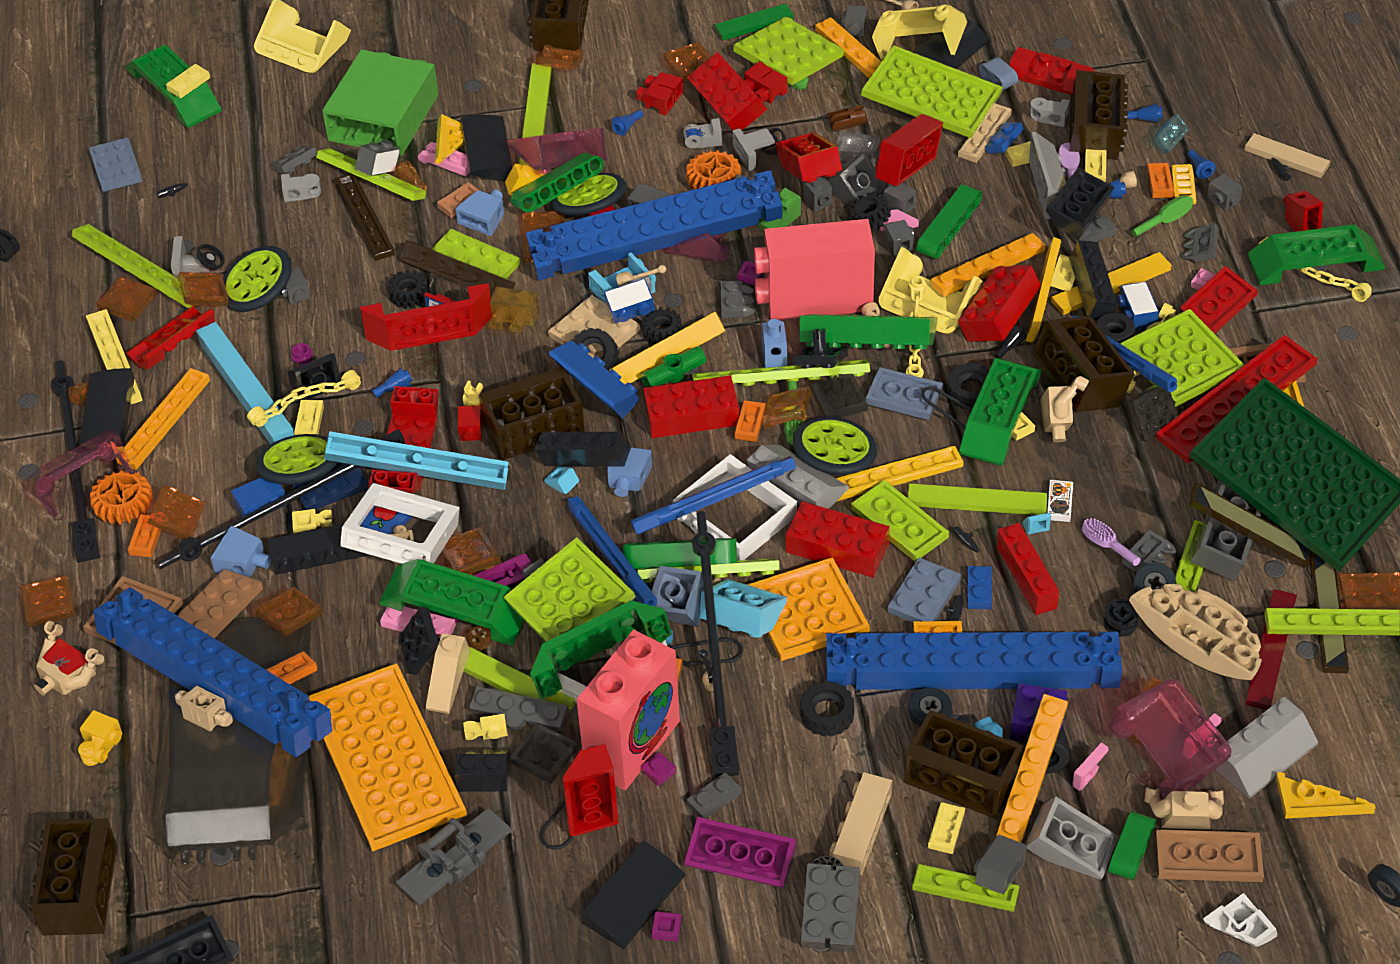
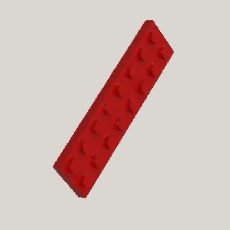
(1279, 363)

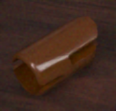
(847, 118)

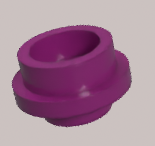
(301, 353)

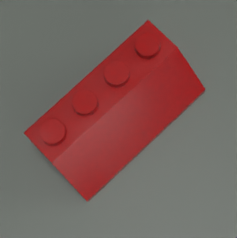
(590, 791)

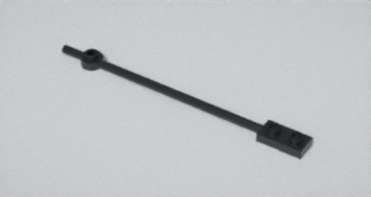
(84, 530)
(191, 548)
(723, 736)

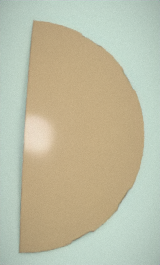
(1201, 629)

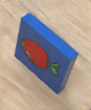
(384, 519)

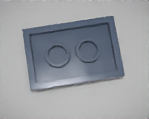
(115, 164)
(902, 393)
(924, 592)

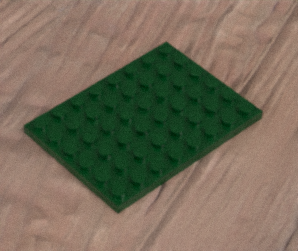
(1300, 473)

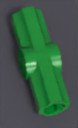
(673, 367)

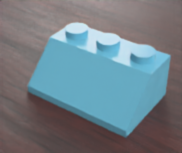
(745, 607)

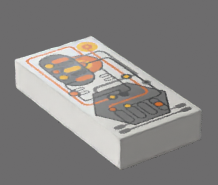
(1060, 500)

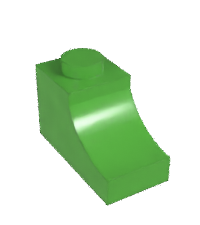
(790, 211)

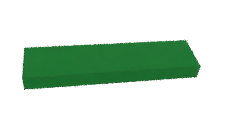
(752, 22)

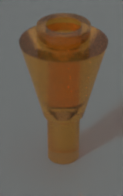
(407, 173)
(78, 393)

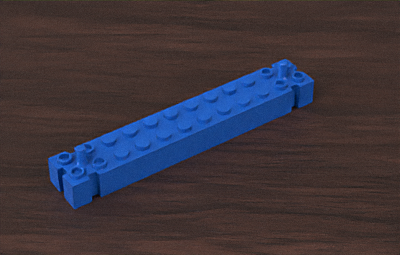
(654, 225)
(197, 659)
(974, 660)

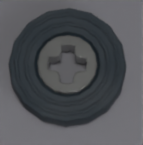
(1152, 571)
(928, 697)
(1386, 883)

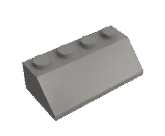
(1046, 170)
(802, 482)
(1267, 747)

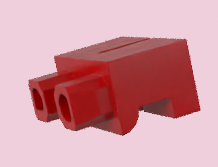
(765, 82)
(661, 92)

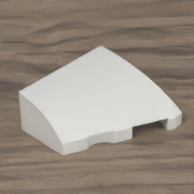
(1242, 921)

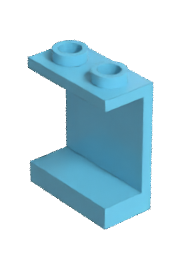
(600, 285)

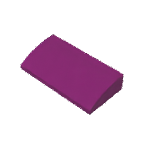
(741, 852)

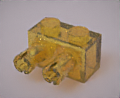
(515, 307)

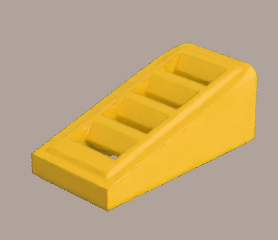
(1183, 180)

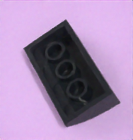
(937, 48)
(486, 146)
(1079, 202)
(107, 403)
(632, 895)
(191, 945)

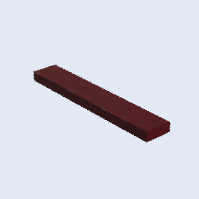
(1271, 653)

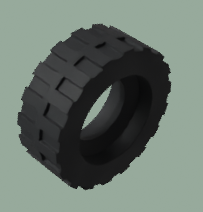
(600, 337)
(962, 374)
(827, 692)

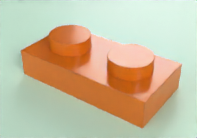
(1160, 180)
(750, 421)
(144, 538)
(294, 668)

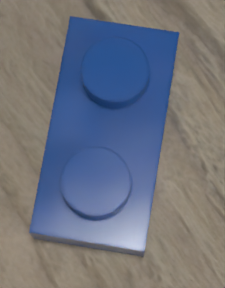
(1004, 137)
(979, 587)

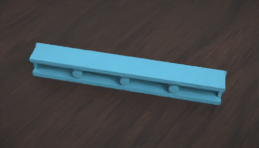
(241, 380)
(416, 459)

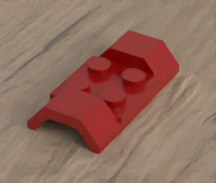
(1046, 70)
(184, 326)

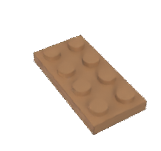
(220, 602)
(1209, 855)

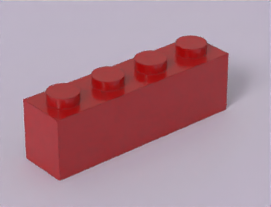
(1027, 569)

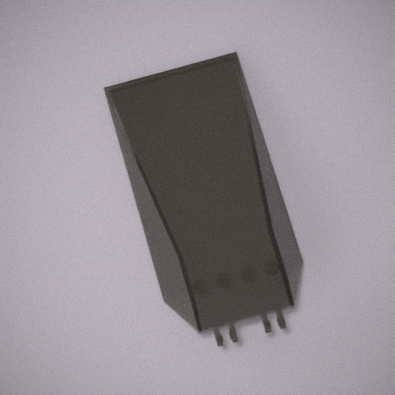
(231, 781)

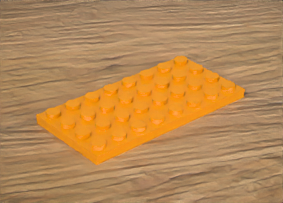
(387, 758)

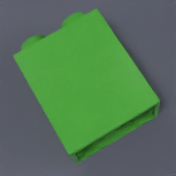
(381, 100)

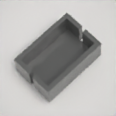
(830, 907)

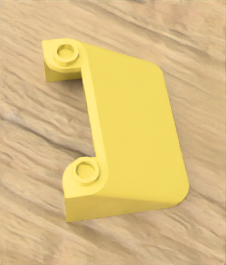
(295, 45)
(898, 300)

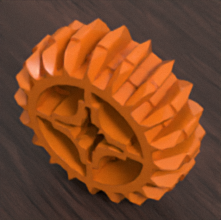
(711, 169)
(135, 495)

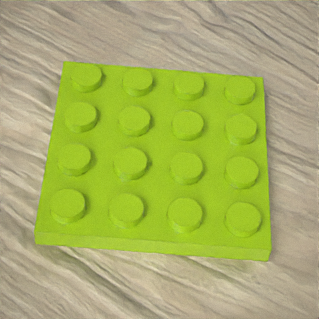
(789, 49)
(1187, 352)
(568, 592)

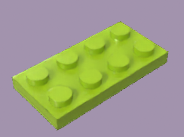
(477, 253)
(909, 525)

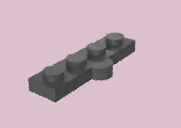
(519, 709)

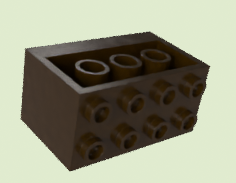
(557, 23)
(1098, 113)
(1080, 348)
(524, 409)
(962, 764)
(73, 877)

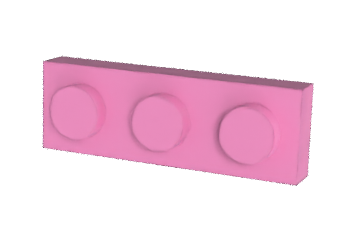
(398, 620)

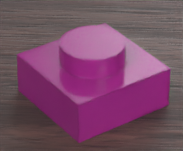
(748, 273)
(658, 769)
(666, 926)

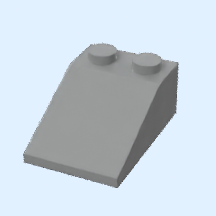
(1071, 839)

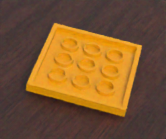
(815, 606)

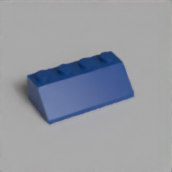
(596, 378)

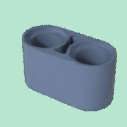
(998, 72)

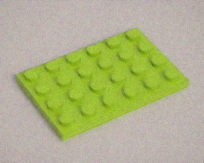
(932, 89)

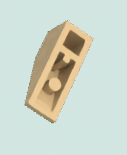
(447, 672)

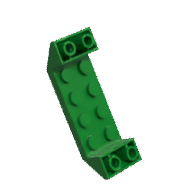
(163, 66)
(1313, 249)
(998, 410)
(455, 596)
(592, 638)

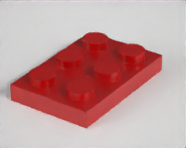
(1220, 299)

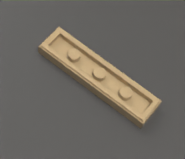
(975, 147)
(1287, 155)

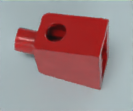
(1303, 211)

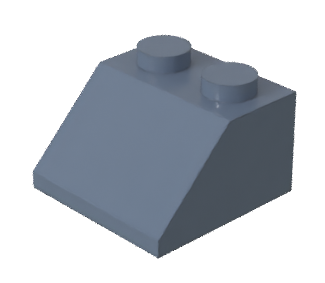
(679, 594)

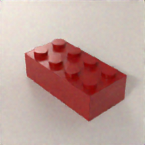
(727, 93)
(908, 149)
(809, 156)
(999, 303)
(691, 406)
(850, 540)

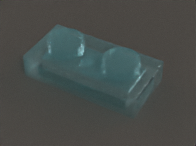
(1171, 133)

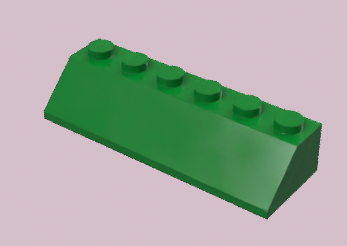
(870, 330)

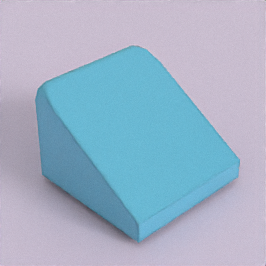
(562, 479)
(1037, 523)

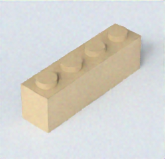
(862, 821)

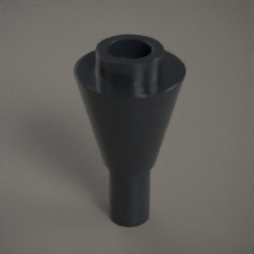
(1014, 338)

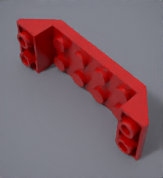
(428, 323)
(416, 417)

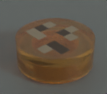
(479, 637)

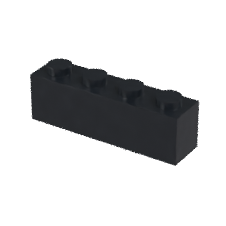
(1092, 279)
(582, 449)
(309, 550)

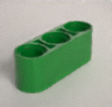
(1132, 845)

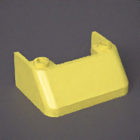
(919, 21)

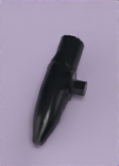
(1281, 169)
(171, 190)
(966, 538)
(957, 609)

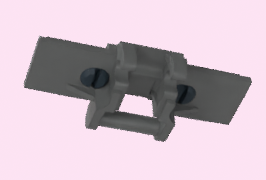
(457, 863)

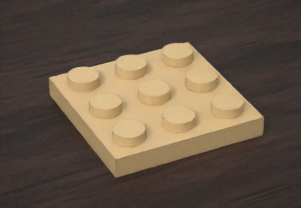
(593, 314)

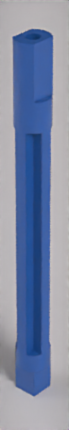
(1144, 367)
(712, 495)
(611, 551)

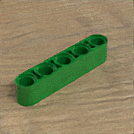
(548, 182)
(949, 221)
(677, 553)

